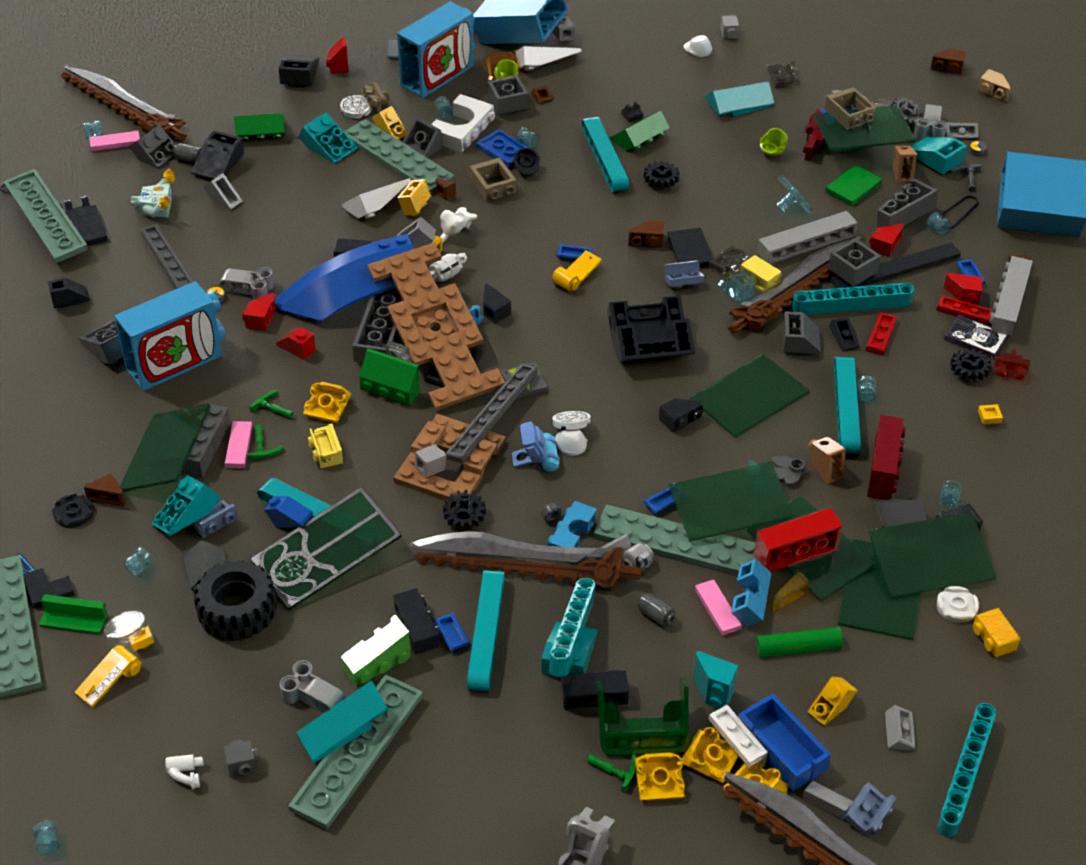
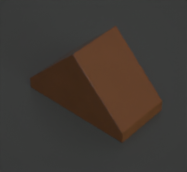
(105, 491)

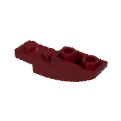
(814, 138)

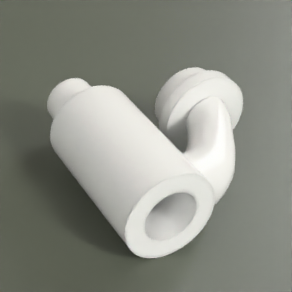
(179, 764)

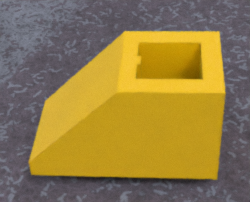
(390, 122)
(832, 700)

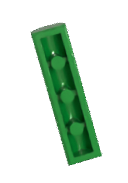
(799, 642)

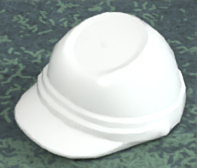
(699, 46)
(571, 442)

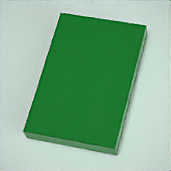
(853, 185)

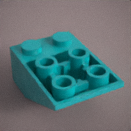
(327, 139)
(940, 153)
(186, 505)

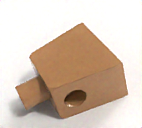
(904, 158)
(828, 459)

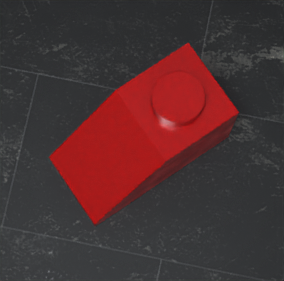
(337, 57)
(886, 239)
(964, 287)
(260, 312)
(298, 342)

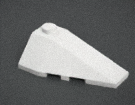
(538, 56)
(374, 200)

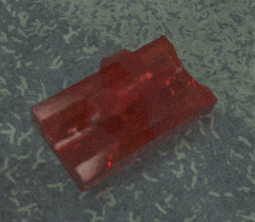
(1012, 363)

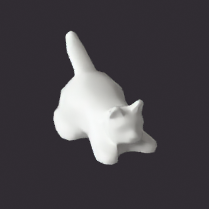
(454, 222)

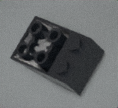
(297, 70)
(218, 155)

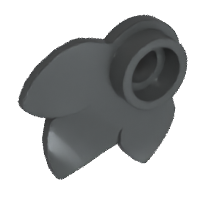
(789, 469)

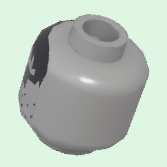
(638, 556)

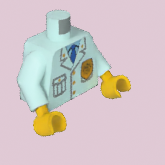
(156, 199)

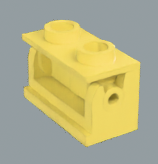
(762, 272)
(326, 446)

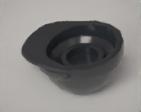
(526, 161)

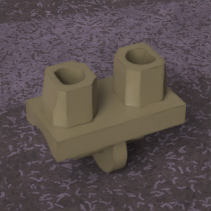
(375, 96)

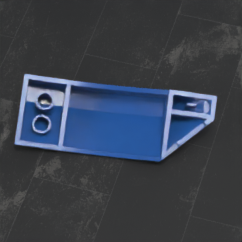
(341, 281)

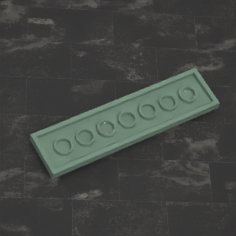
(396, 154)
(46, 216)
(671, 541)
(17, 644)
(345, 768)

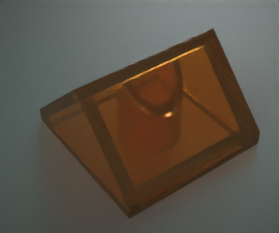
(490, 61)

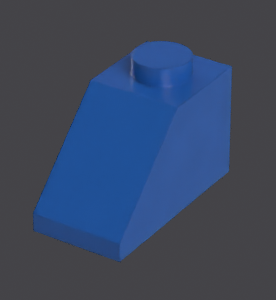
(287, 512)

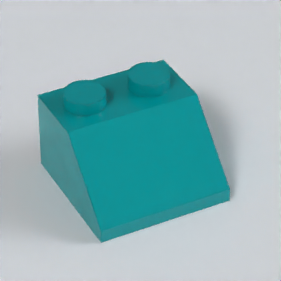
(715, 679)

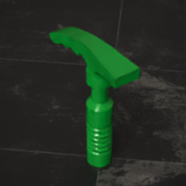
(262, 402)
(260, 453)
(627, 776)

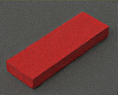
(957, 307)
(881, 334)

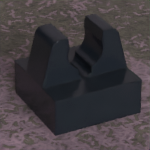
(632, 113)

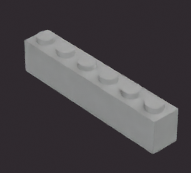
(807, 237)
(1010, 295)

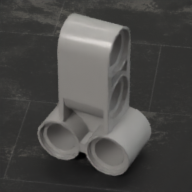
(930, 125)
(248, 282)
(309, 689)

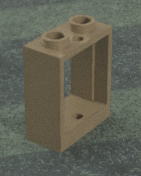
(835, 104)
(489, 169)

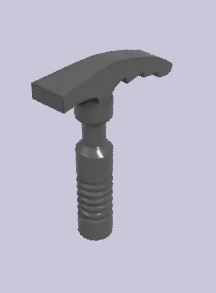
(970, 170)

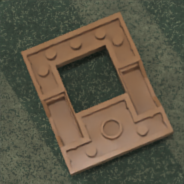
(444, 433)

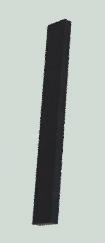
(906, 264)

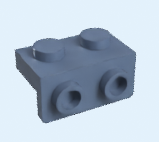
(683, 274)
(219, 517)
(869, 810)

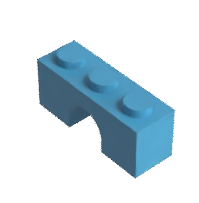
(577, 519)
(751, 604)

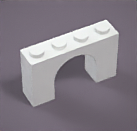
(460, 136)

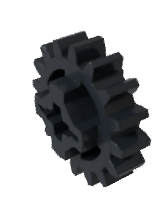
(661, 174)
(970, 364)
(463, 513)

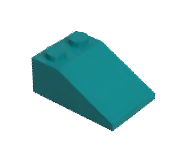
(582, 654)

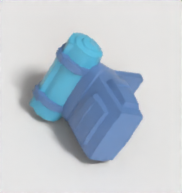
(539, 447)

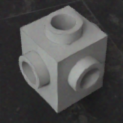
(564, 30)

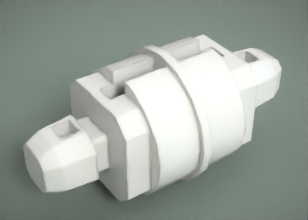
(447, 267)

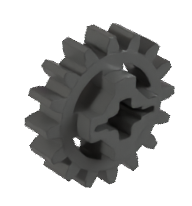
(909, 110)

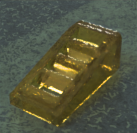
(792, 591)

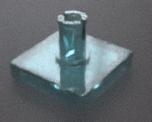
(792, 195)

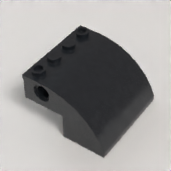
(650, 330)

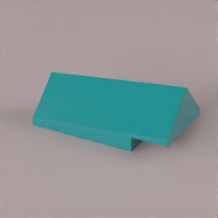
(741, 99)
(342, 722)

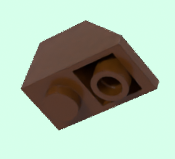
(948, 61)
(647, 234)

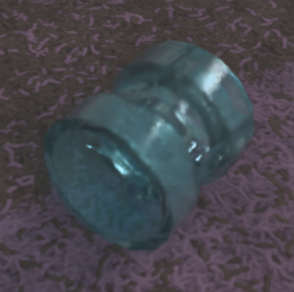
(443, 107)
(93, 129)
(528, 138)
(938, 223)
(866, 388)
(950, 494)
(136, 563)
(46, 837)

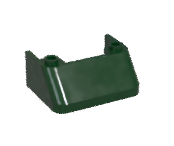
(644, 735)

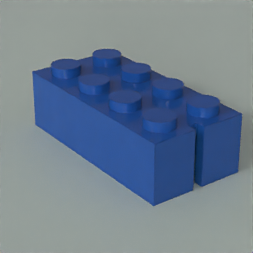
(787, 741)

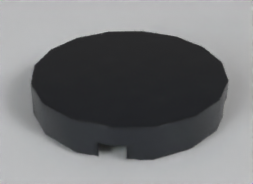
(72, 510)

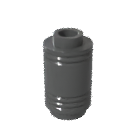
(186, 152)
(656, 609)

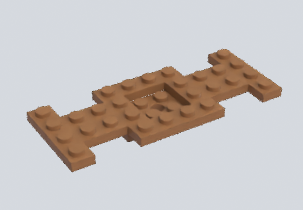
(420, 311)

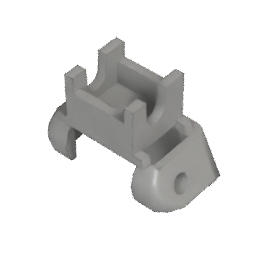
(587, 838)

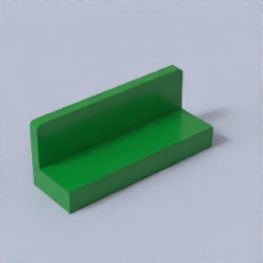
(73, 614)

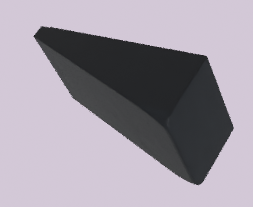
(844, 333)

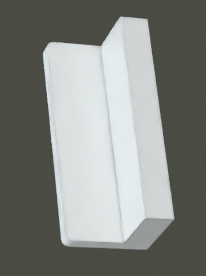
(738, 736)

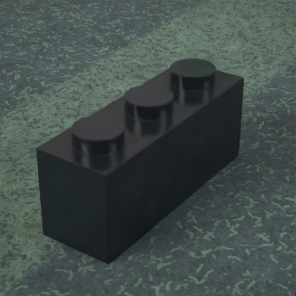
(418, 621)
(581, 689)

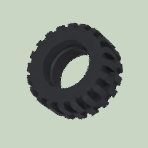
(240, 619)

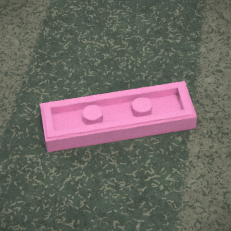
(113, 141)
(238, 444)
(717, 607)

